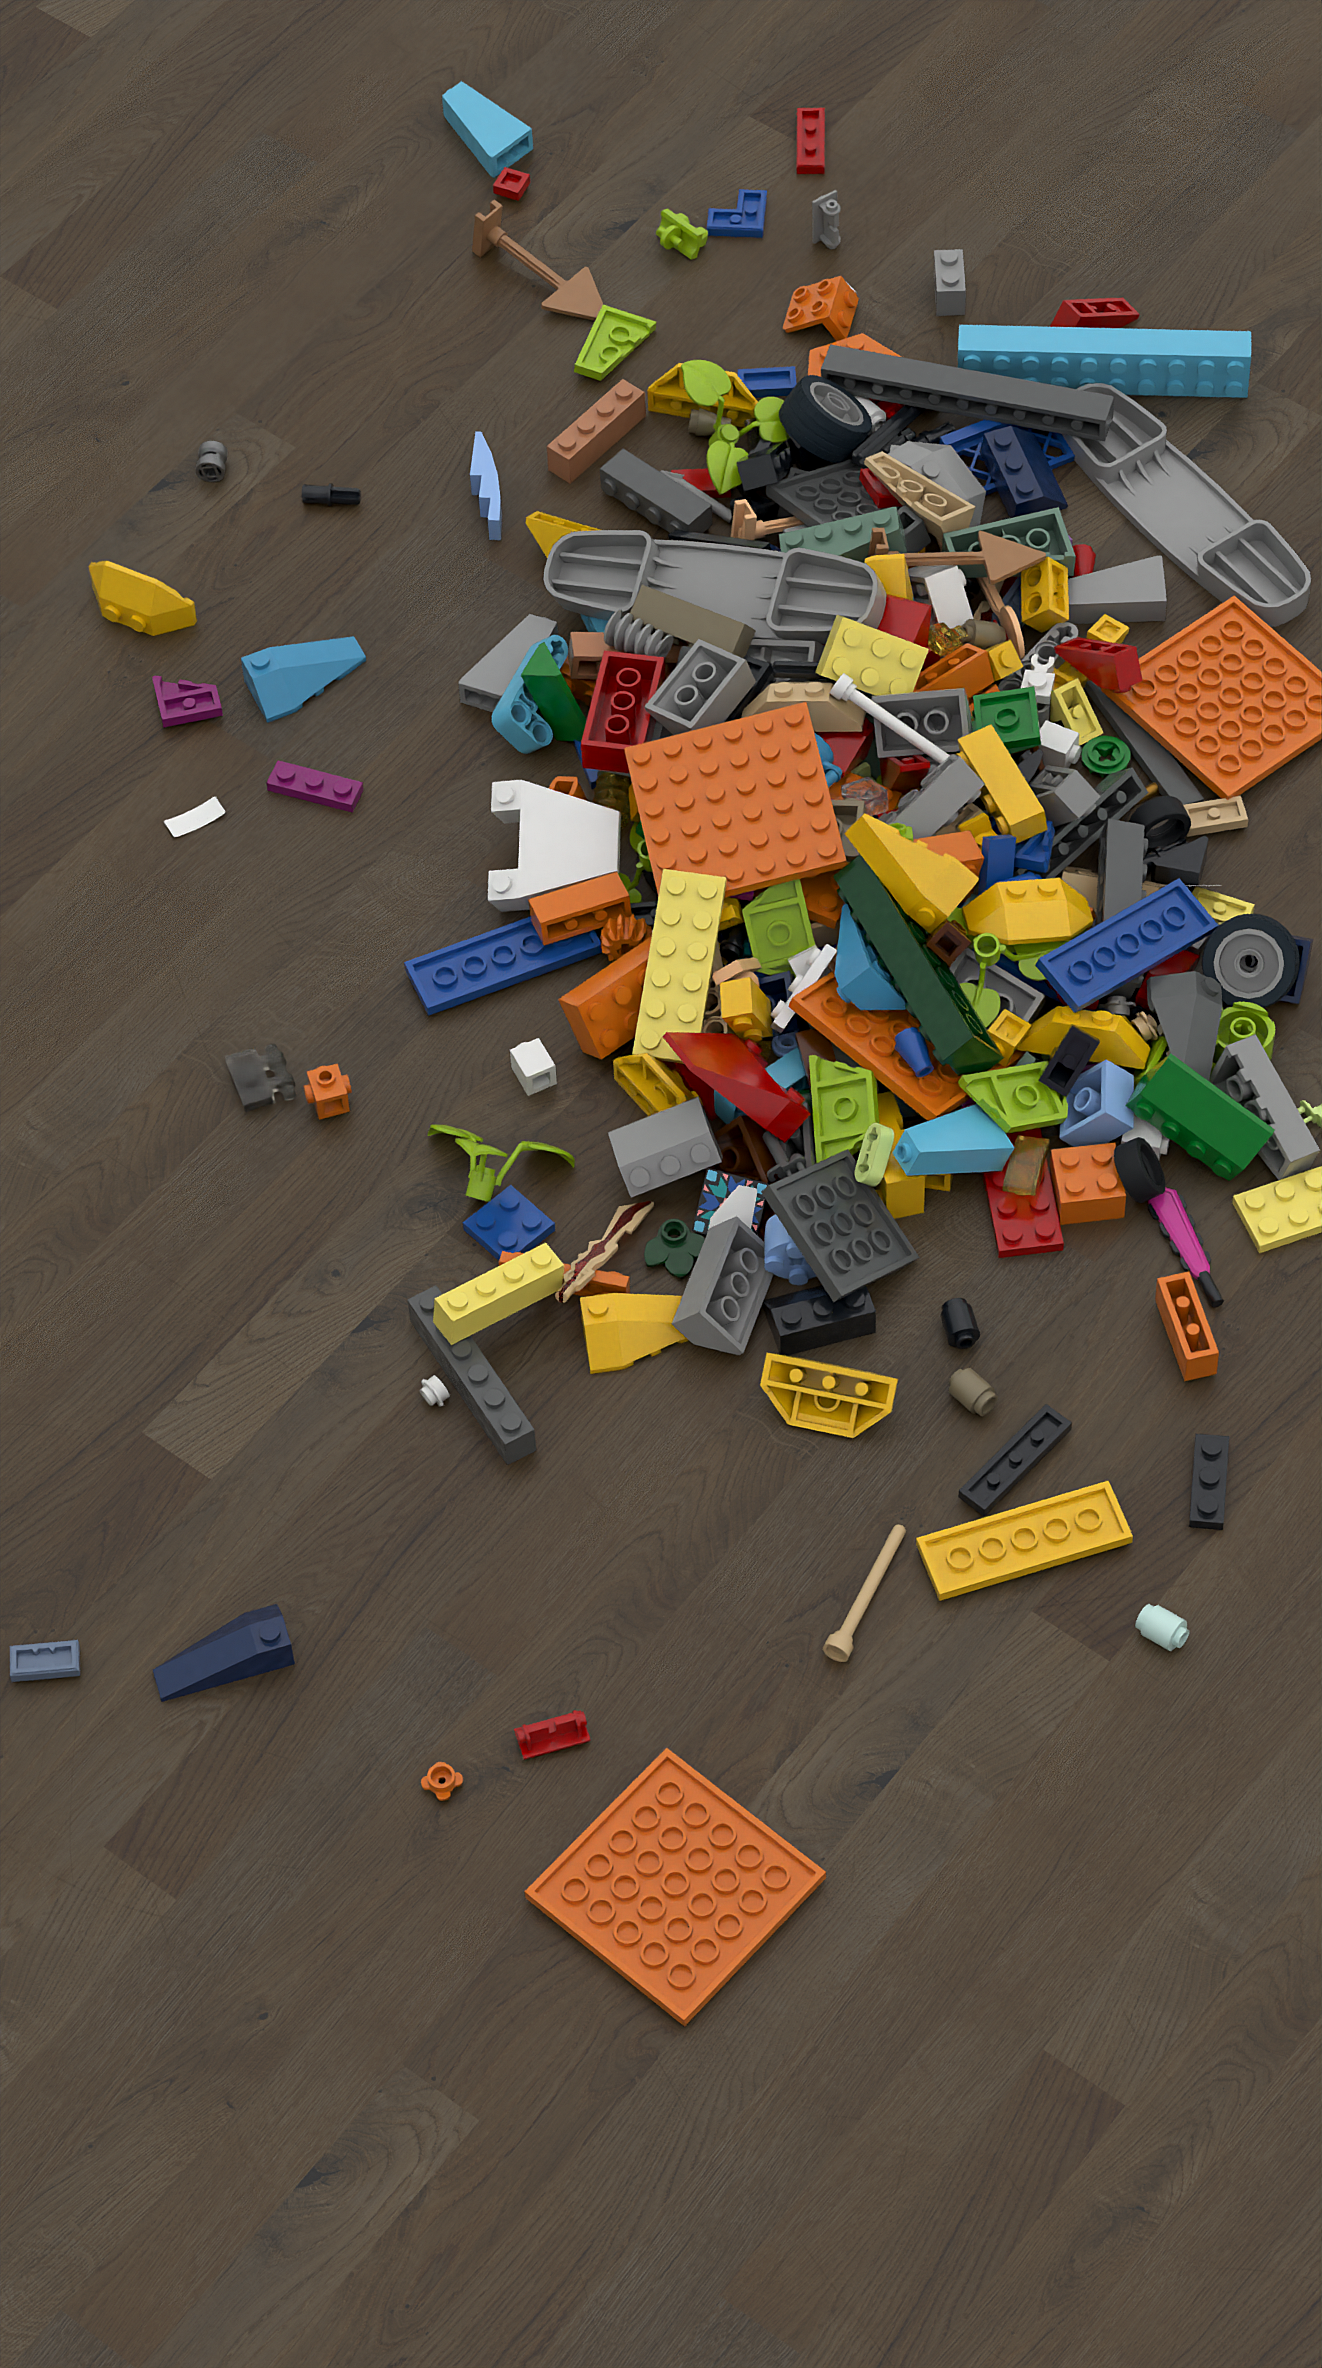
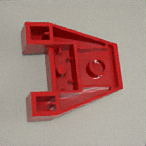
(740, 1076)

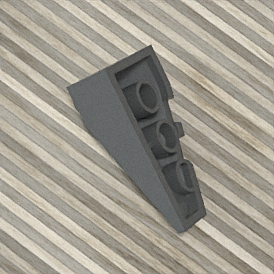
(1188, 1016)

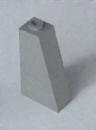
(1123, 592)
(490, 677)

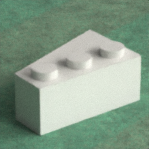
(944, 590)

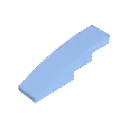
(486, 485)

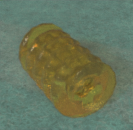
(613, 793)

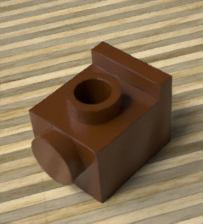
(948, 940)

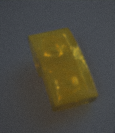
(1026, 1165)

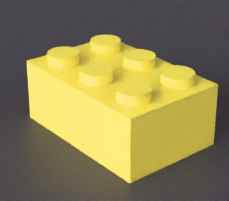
(871, 658)

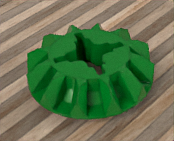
(1103, 747)

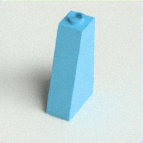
(486, 128)
(954, 1144)

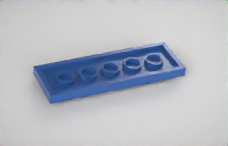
(1126, 945)
(492, 963)

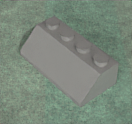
(724, 1289)

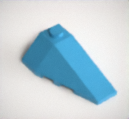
(291, 674)

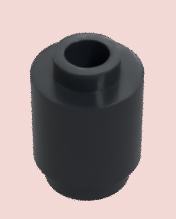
(959, 1323)

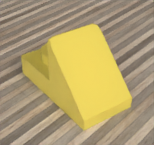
(1074, 710)

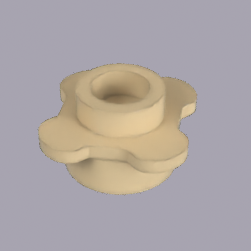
(1145, 1026)

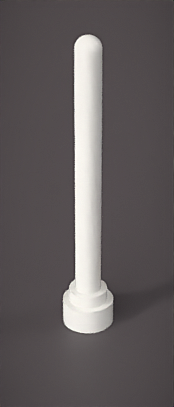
(847, 690)

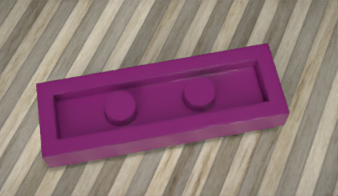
(315, 786)

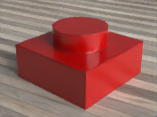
(511, 183)

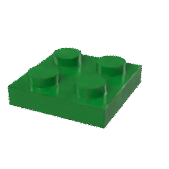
(1011, 715)

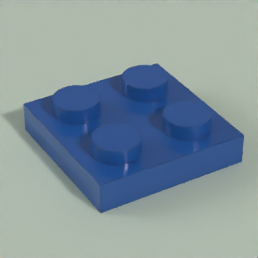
(509, 1224)

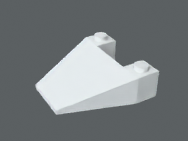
(559, 842)

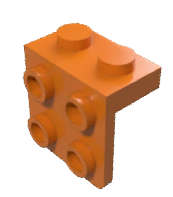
(823, 302)

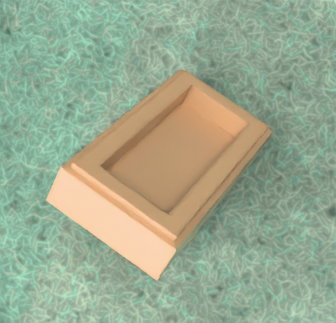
(737, 970)

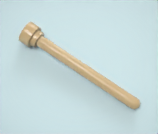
(839, 1645)

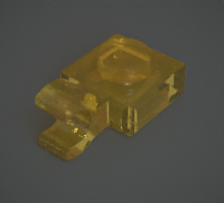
(945, 640)

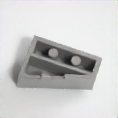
(1063, 794)

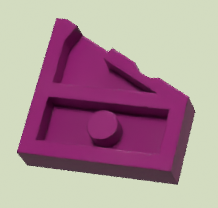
(186, 701)

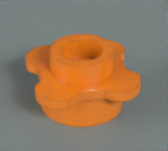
(441, 1771)

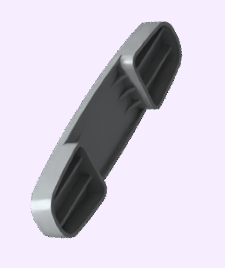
(1191, 514)
(768, 590)

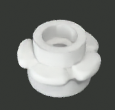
(434, 1391)

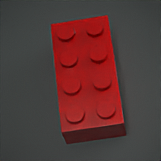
(618, 710)

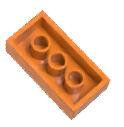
(608, 1004)

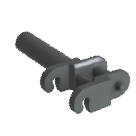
(784, 1166)

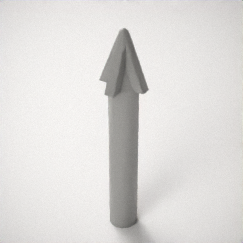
(717, 507)

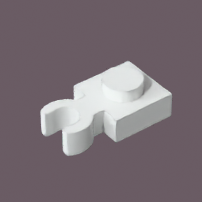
(1041, 678)

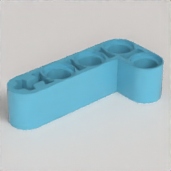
(516, 711)
(785, 1071)

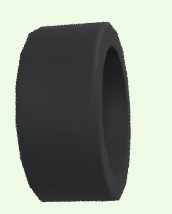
(1158, 810)
(1139, 1169)

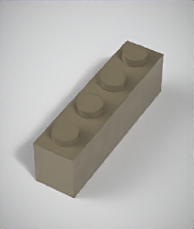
(690, 622)

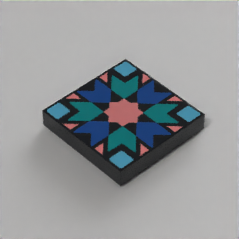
(717, 1188)

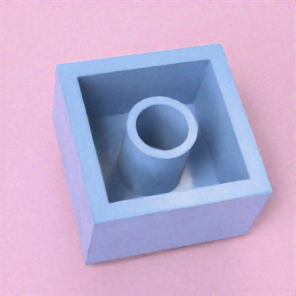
(1098, 1106)

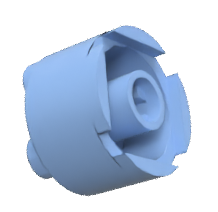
(783, 1255)

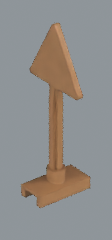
(572, 297)
(998, 555)

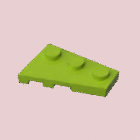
(611, 341)

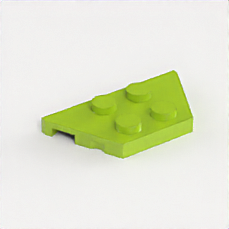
(778, 926)
(1016, 1097)
(841, 1105)

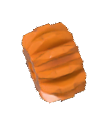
(623, 935)

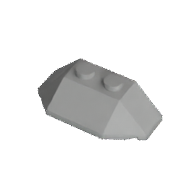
(946, 469)

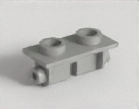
(826, 220)

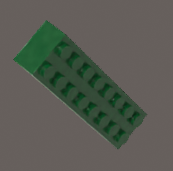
(918, 973)

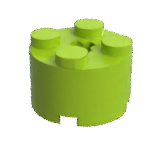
(1242, 1022)

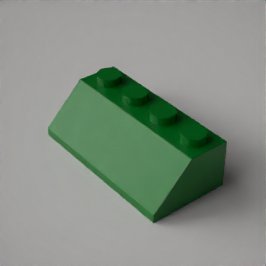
(1199, 1117)

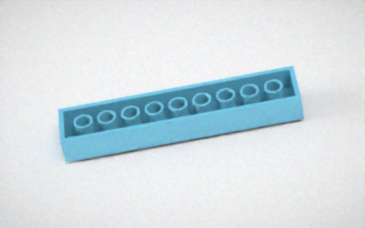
(1128, 359)

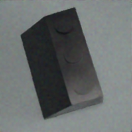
(813, 1320)

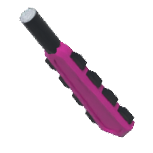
(1179, 1228)

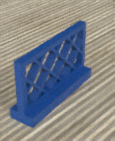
(970, 438)

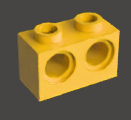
(1044, 595)

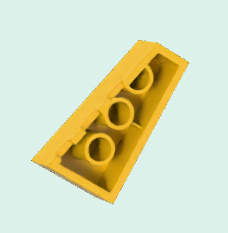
(1005, 788)
(900, 1193)

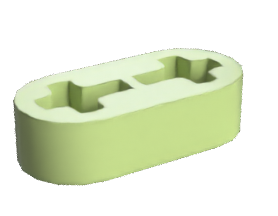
(874, 1154)

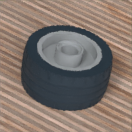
(825, 418)
(1257, 936)

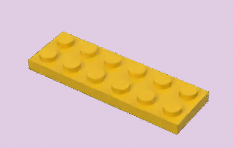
(1024, 1540)

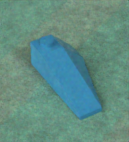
(859, 972)

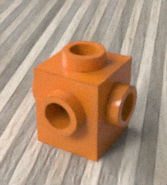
(328, 1091)

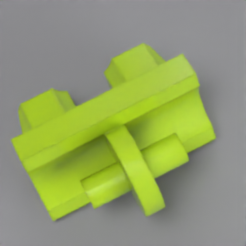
(678, 233)

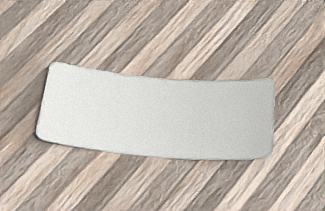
(195, 818)

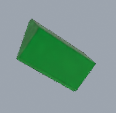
(553, 696)

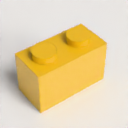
(746, 1009)

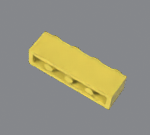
(498, 1293)

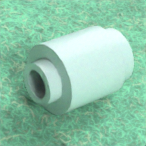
(1162, 1627)

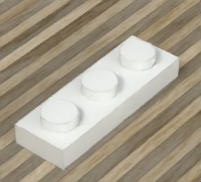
(818, 962)

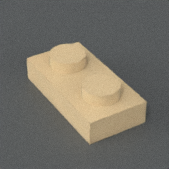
(1216, 815)

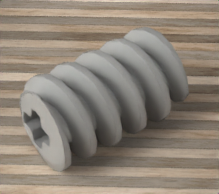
(633, 638)

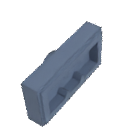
(44, 1660)

